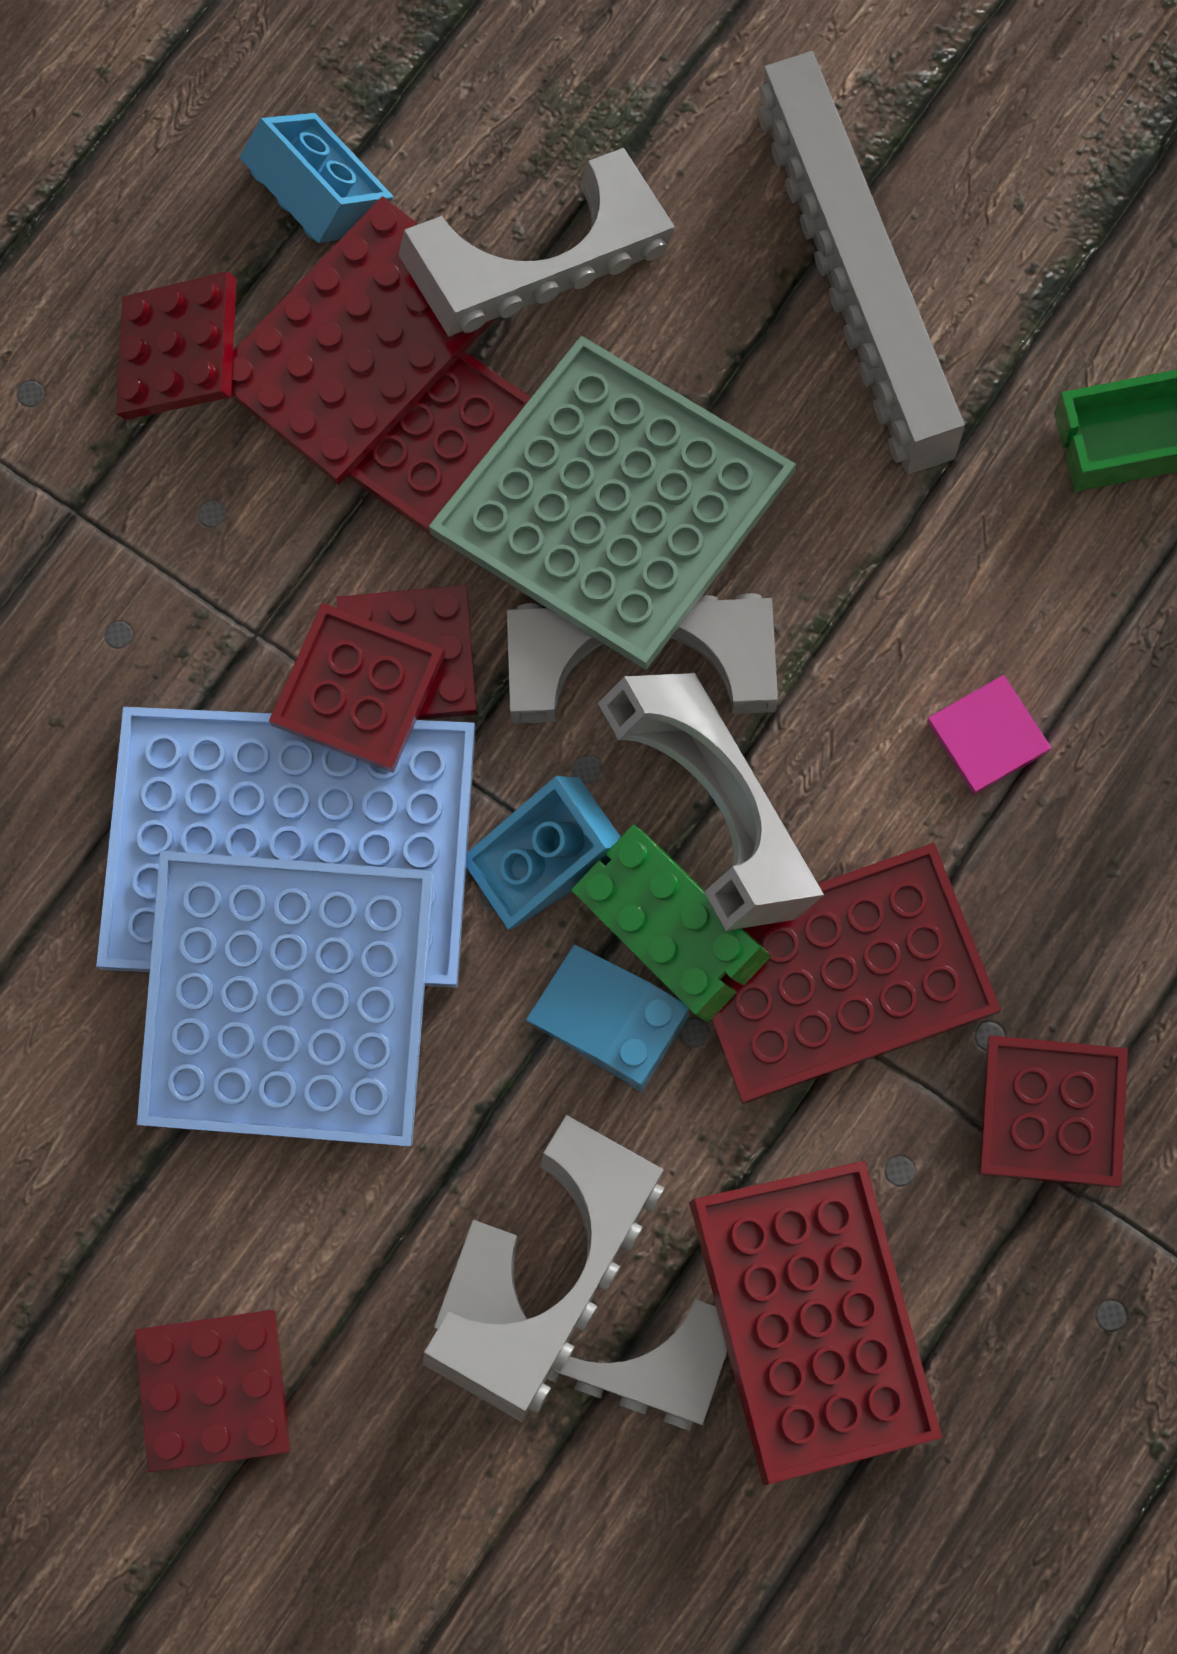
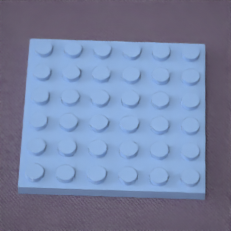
(285, 998)

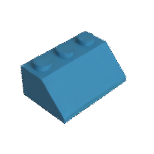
(312, 174)

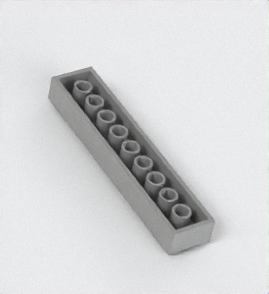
(859, 264)

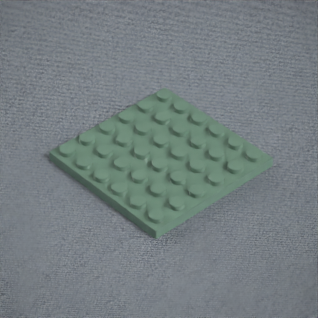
(613, 501)

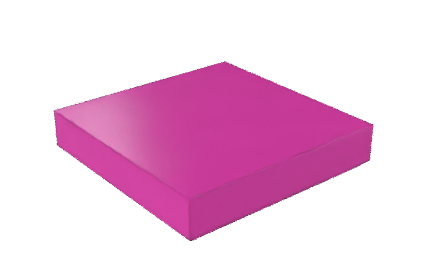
(989, 734)

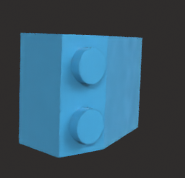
(541, 850)
(609, 1016)

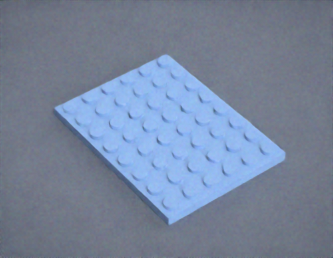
(264, 793)

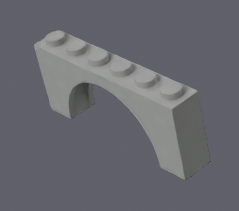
(475, 287)
(728, 633)
(678, 718)
(514, 1359)
(671, 1378)

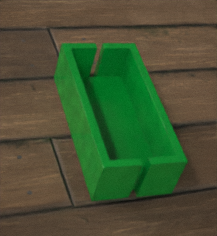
(1119, 430)
(669, 923)

